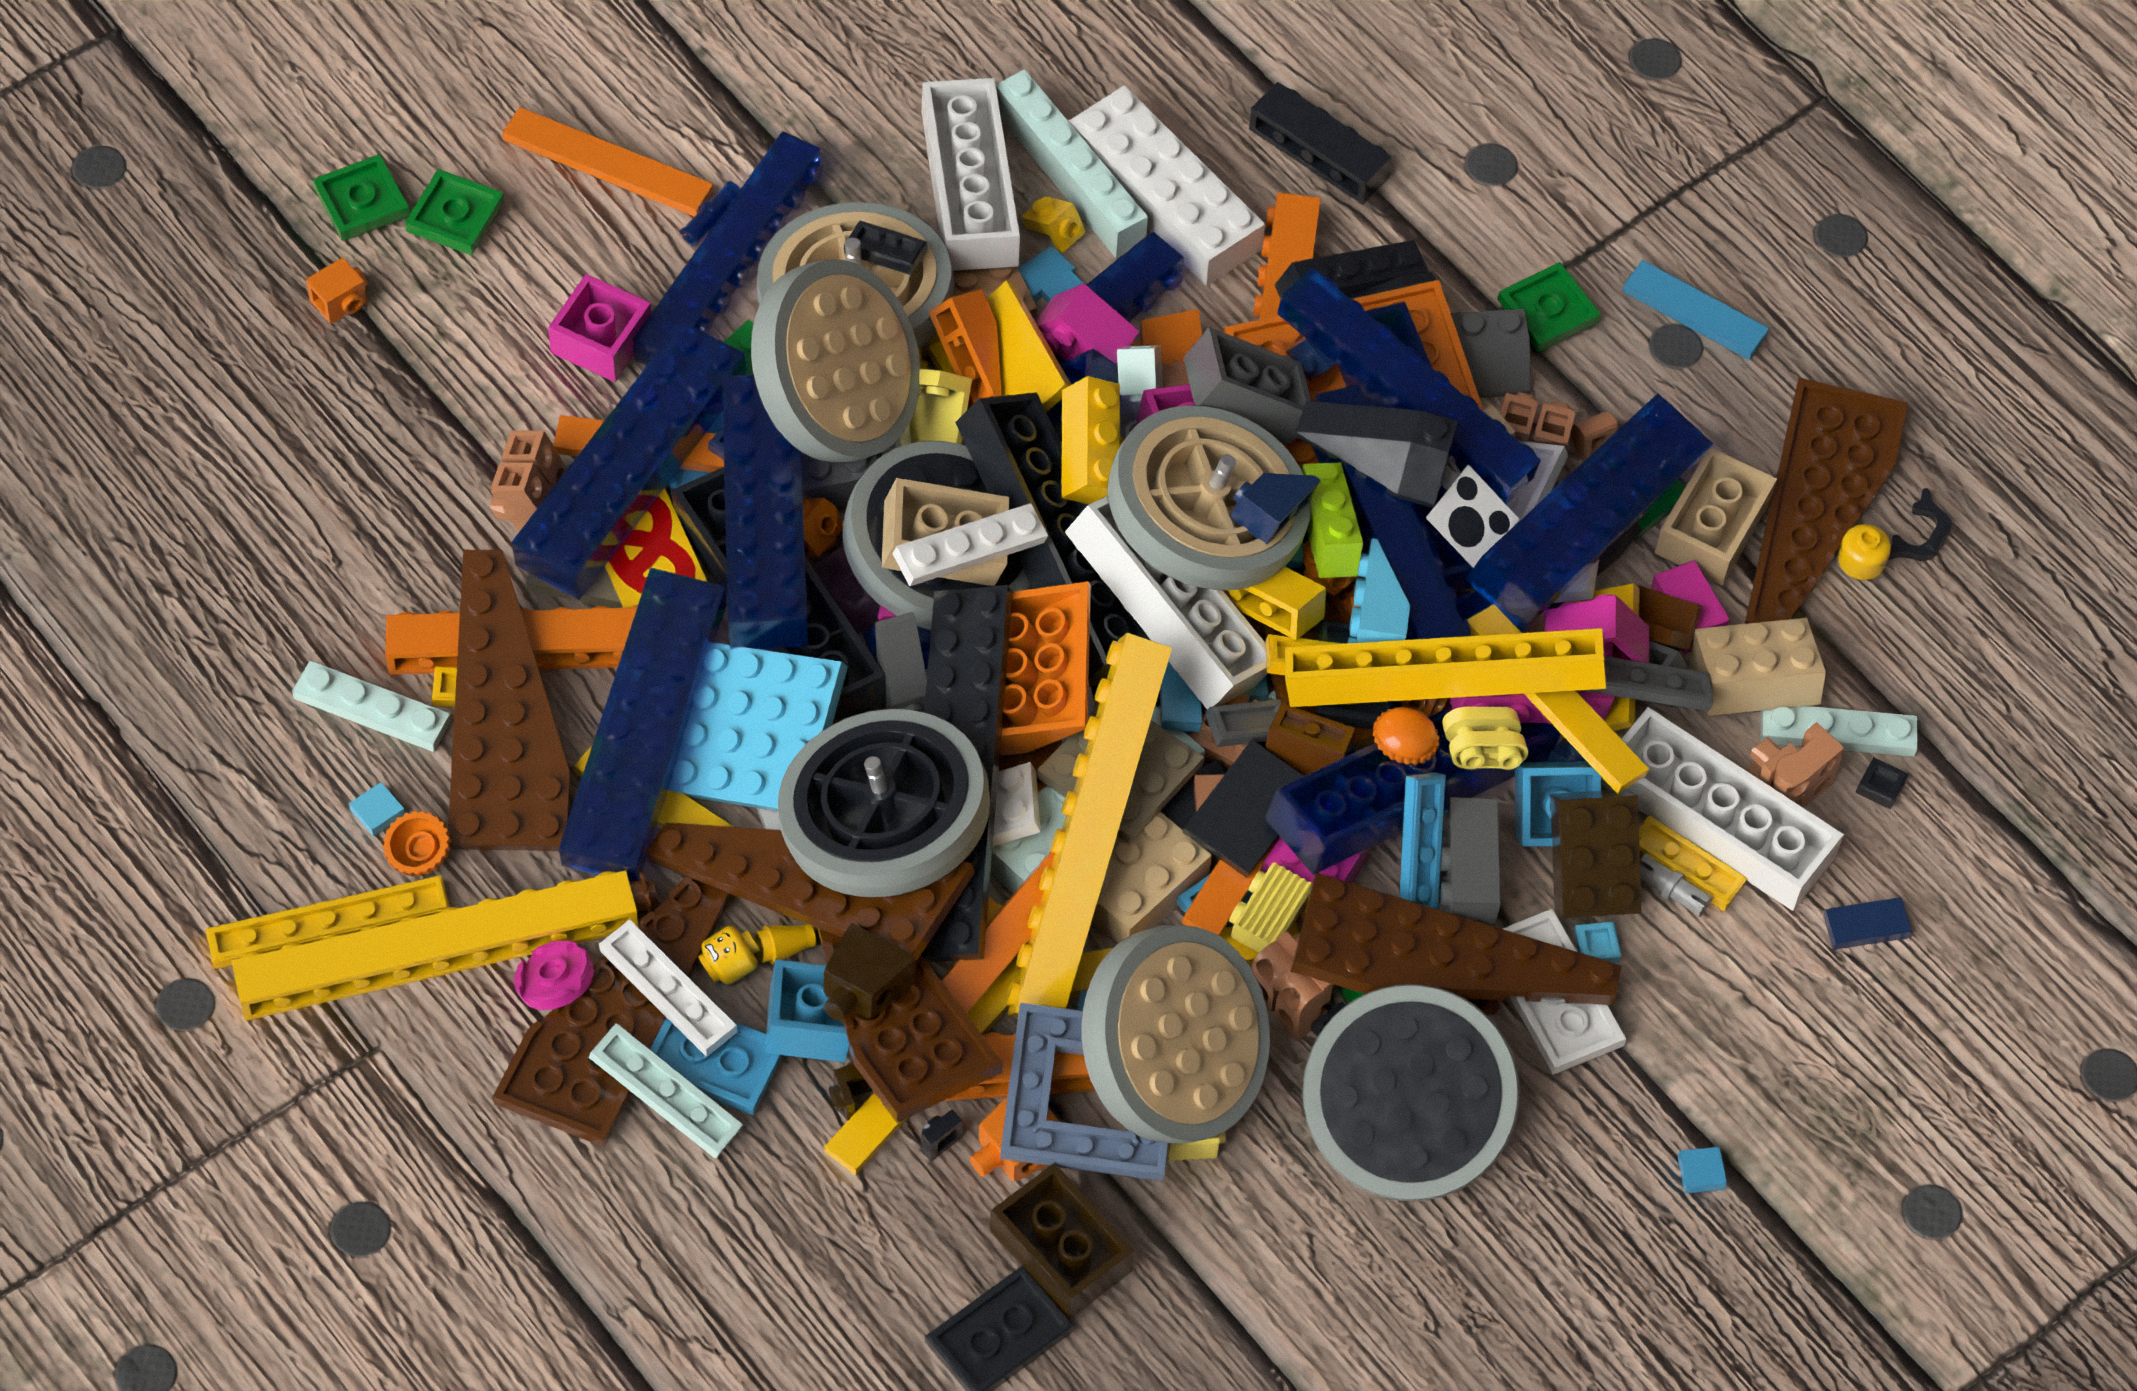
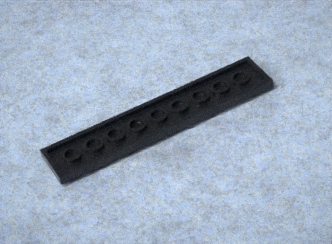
(969, 691)

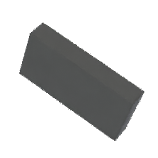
(1242, 722)

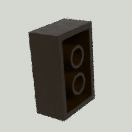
(1595, 853)
(1061, 1240)

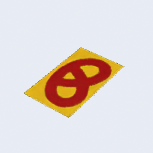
(655, 543)

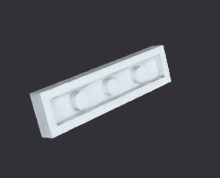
(970, 544)
(668, 988)

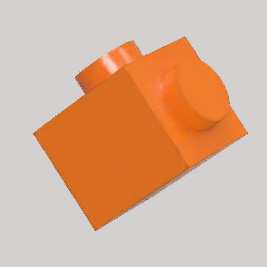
(337, 290)

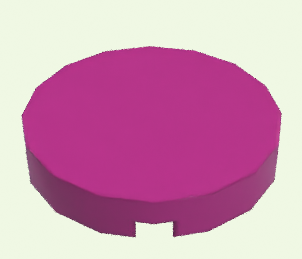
(554, 975)

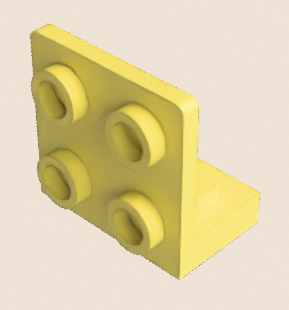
(940, 404)

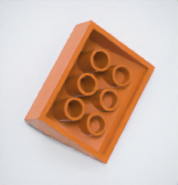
(1046, 667)

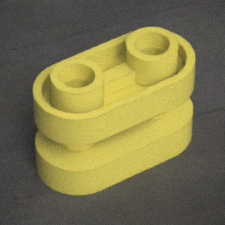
(1485, 737)

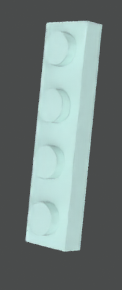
(371, 706)
(1851, 728)
(665, 1090)

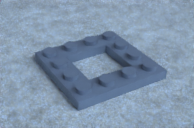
(1039, 1141)

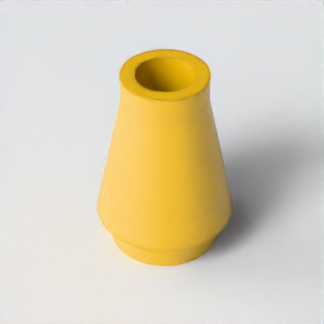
(783, 941)

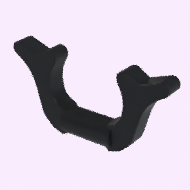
(1928, 550)

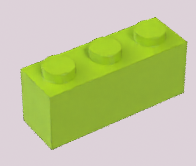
(1333, 523)

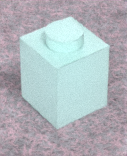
(1139, 370)

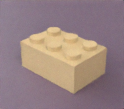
(925, 509)
(1716, 515)
(1760, 665)
(1148, 878)

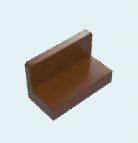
(1668, 617)
(1307, 739)

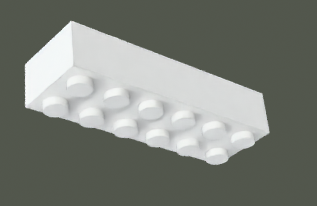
(970, 173)
(1172, 186)
(1208, 635)
(1729, 811)

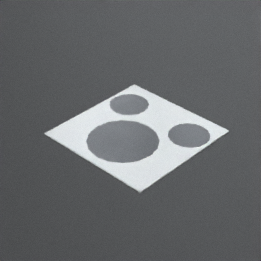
(1471, 516)

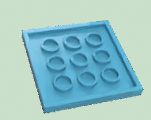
(752, 721)

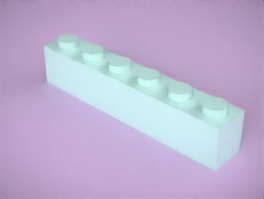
(1071, 164)

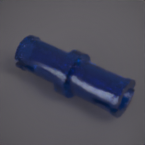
(709, 214)

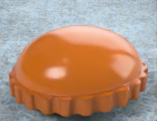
(1406, 735)
(416, 843)

